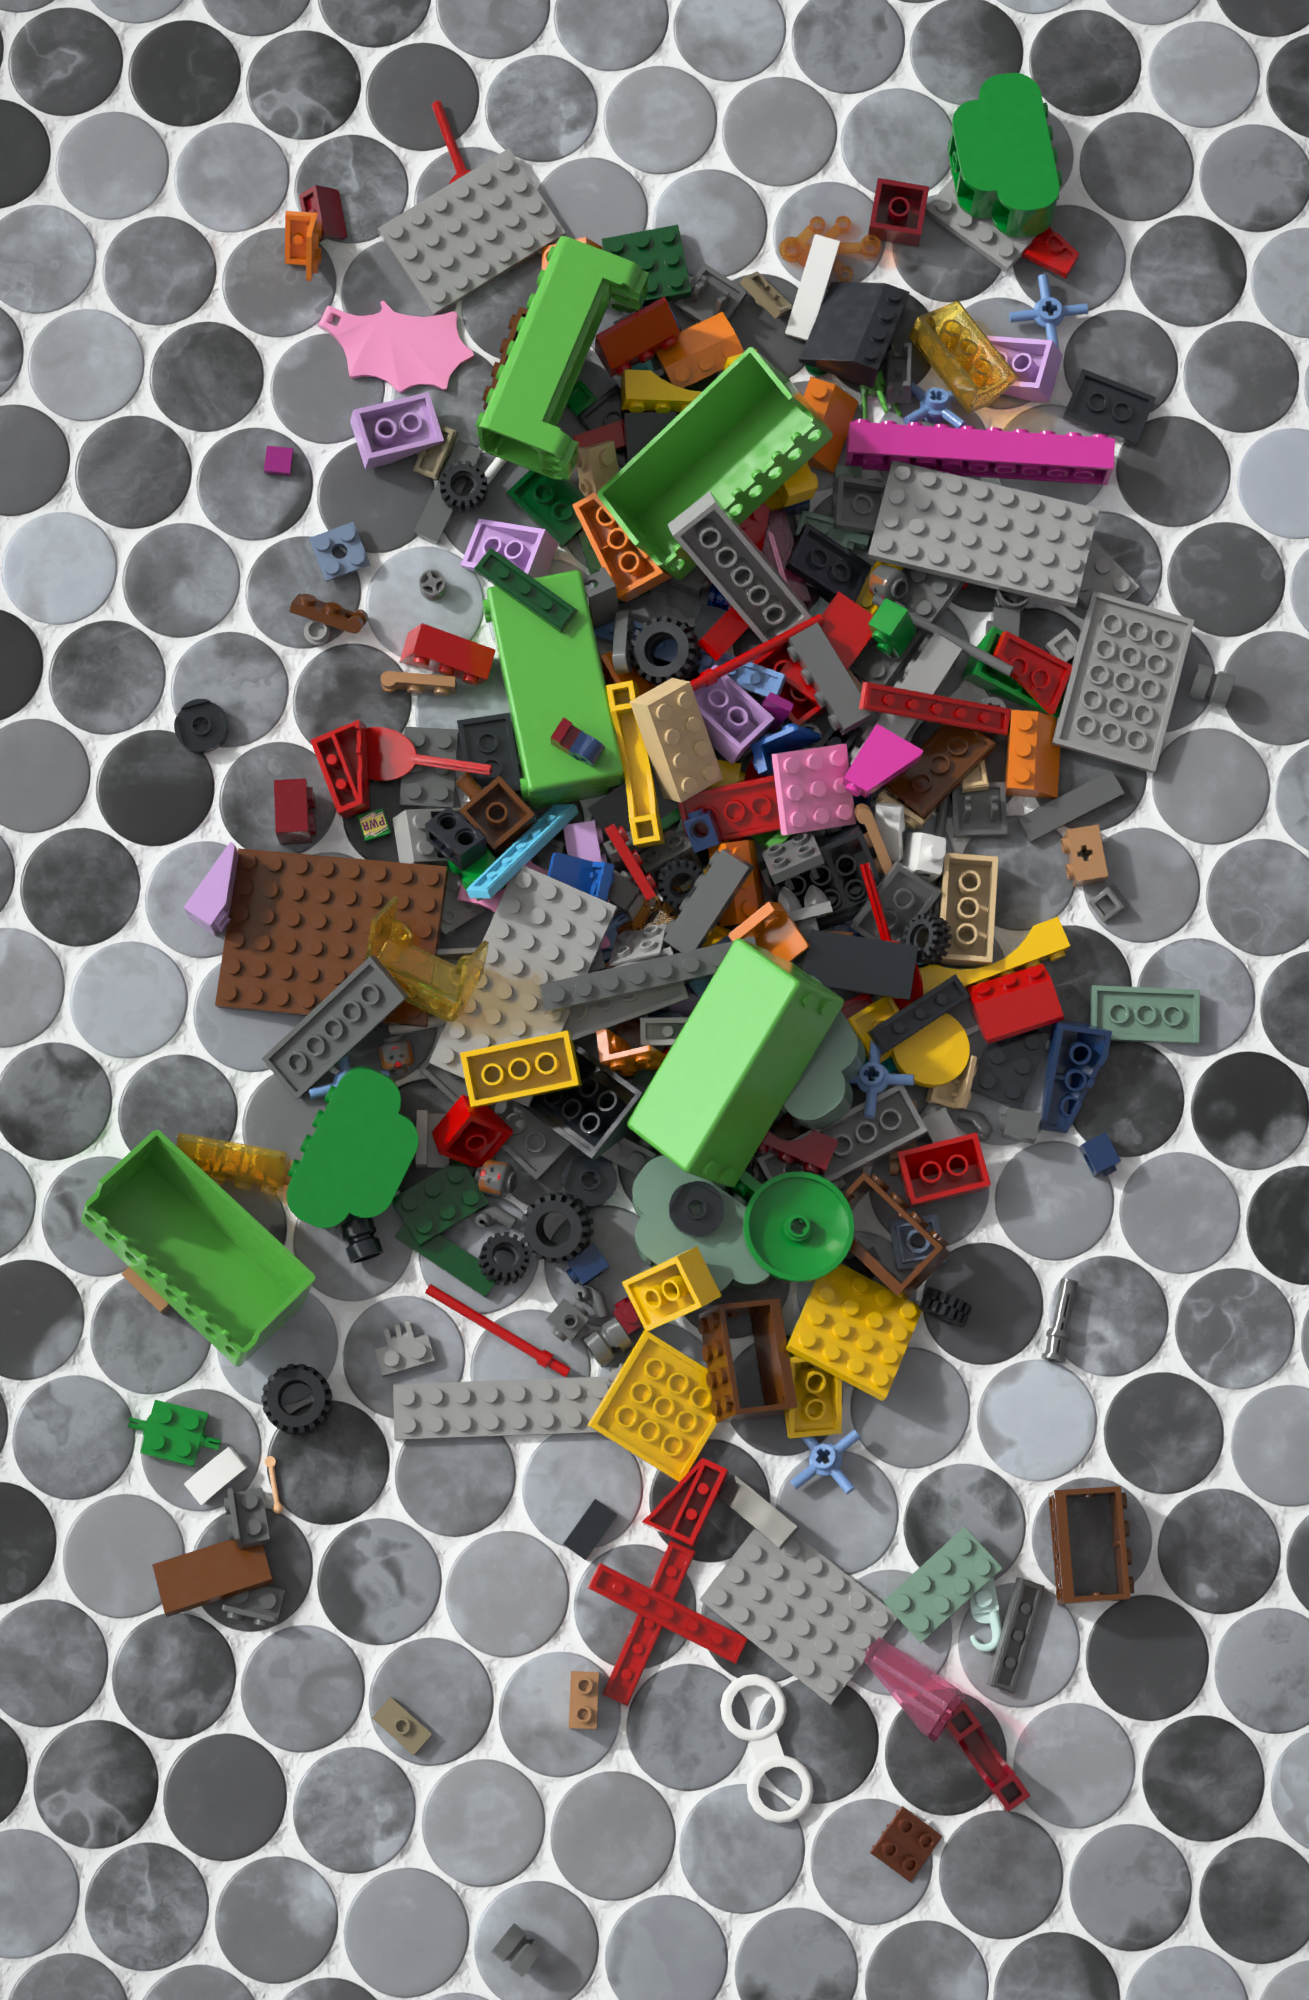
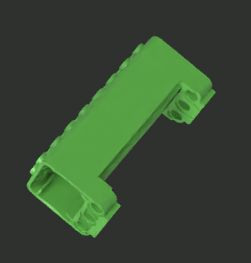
(551, 353)

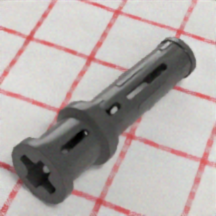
(1058, 1333)

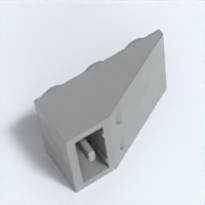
(412, 840)

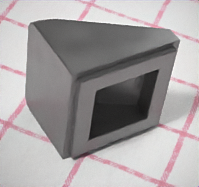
(1108, 903)

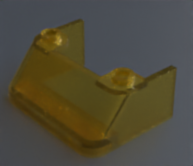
(427, 979)

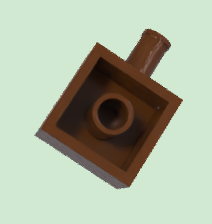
(495, 812)

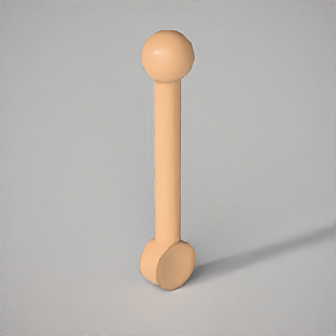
(271, 1462)

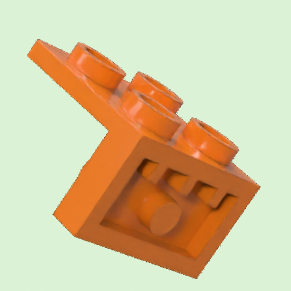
(773, 932)
(619, 1056)

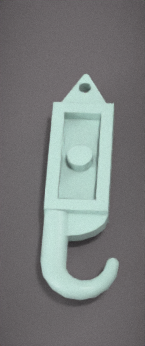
(985, 1610)

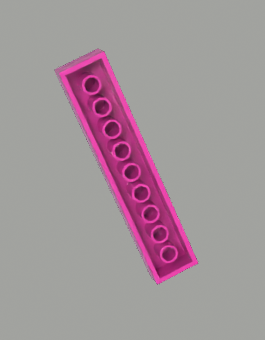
(982, 452)

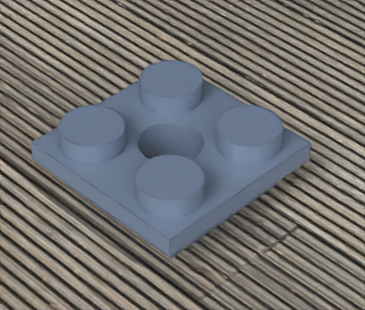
(345, 537)
(905, 1254)

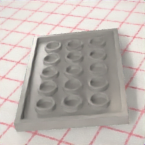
(471, 232)
(1123, 682)
(799, 1611)

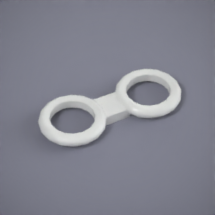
(767, 1748)

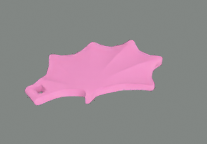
(399, 346)

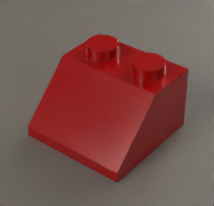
(470, 1133)

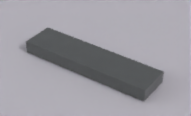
(437, 513)
(1070, 806)
(1015, 1635)

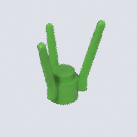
(877, 391)

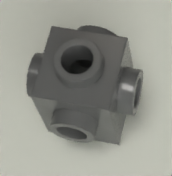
(568, 1311)

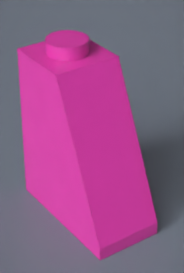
(879, 762)

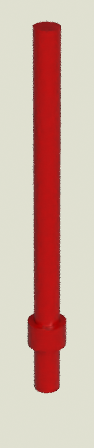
(710, 676)
(544, 1358)

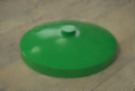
(798, 1227)

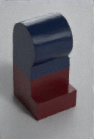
(576, 743)

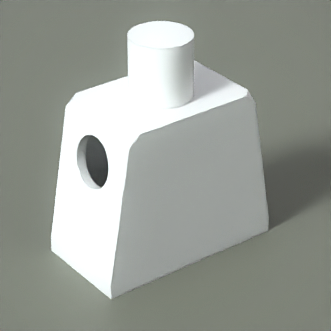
(924, 854)

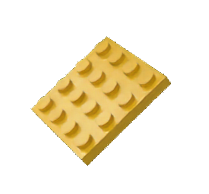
(855, 1330)
(658, 1407)

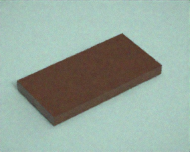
(944, 764)
(210, 1575)

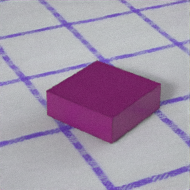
(278, 460)

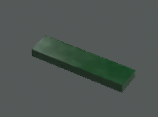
(525, 590)
(451, 1260)

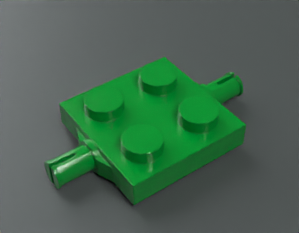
(174, 1433)

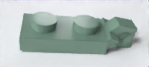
(825, 524)

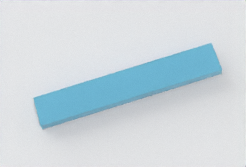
(522, 851)

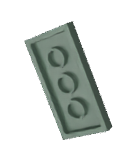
(1147, 1013)
(943, 1584)

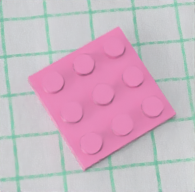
(812, 789)

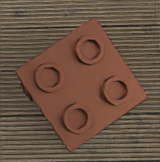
(906, 1844)

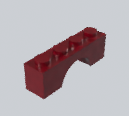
(811, 1152)
(985, 1759)

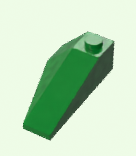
(997, 682)

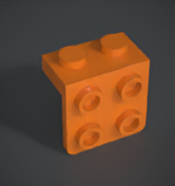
(302, 241)

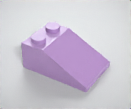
(1034, 363)
(395, 429)
(524, 546)
(731, 717)
(213, 897)

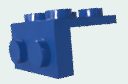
(789, 739)
(582, 874)

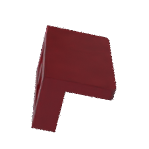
(328, 206)

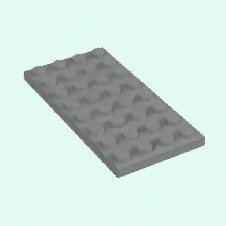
(983, 533)
(535, 938)

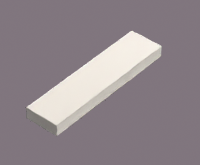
(812, 287)

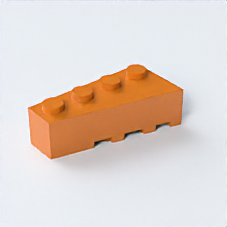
(625, 563)

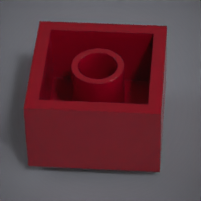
(898, 212)
(293, 811)

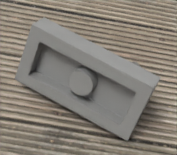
(815, 904)

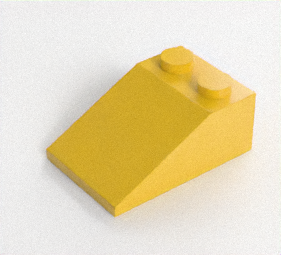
(671, 1289)
(817, 1401)

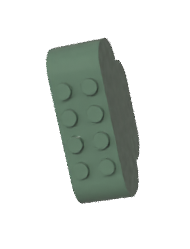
(824, 1087)
(660, 1240)

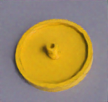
(934, 1053)

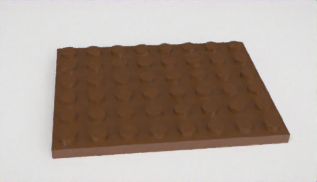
(307, 924)

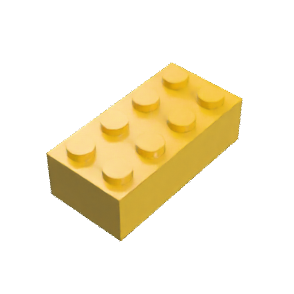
(520, 1069)

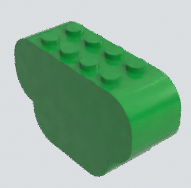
(1006, 157)
(354, 1153)

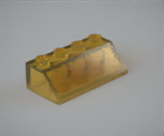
(962, 356)
(237, 1162)

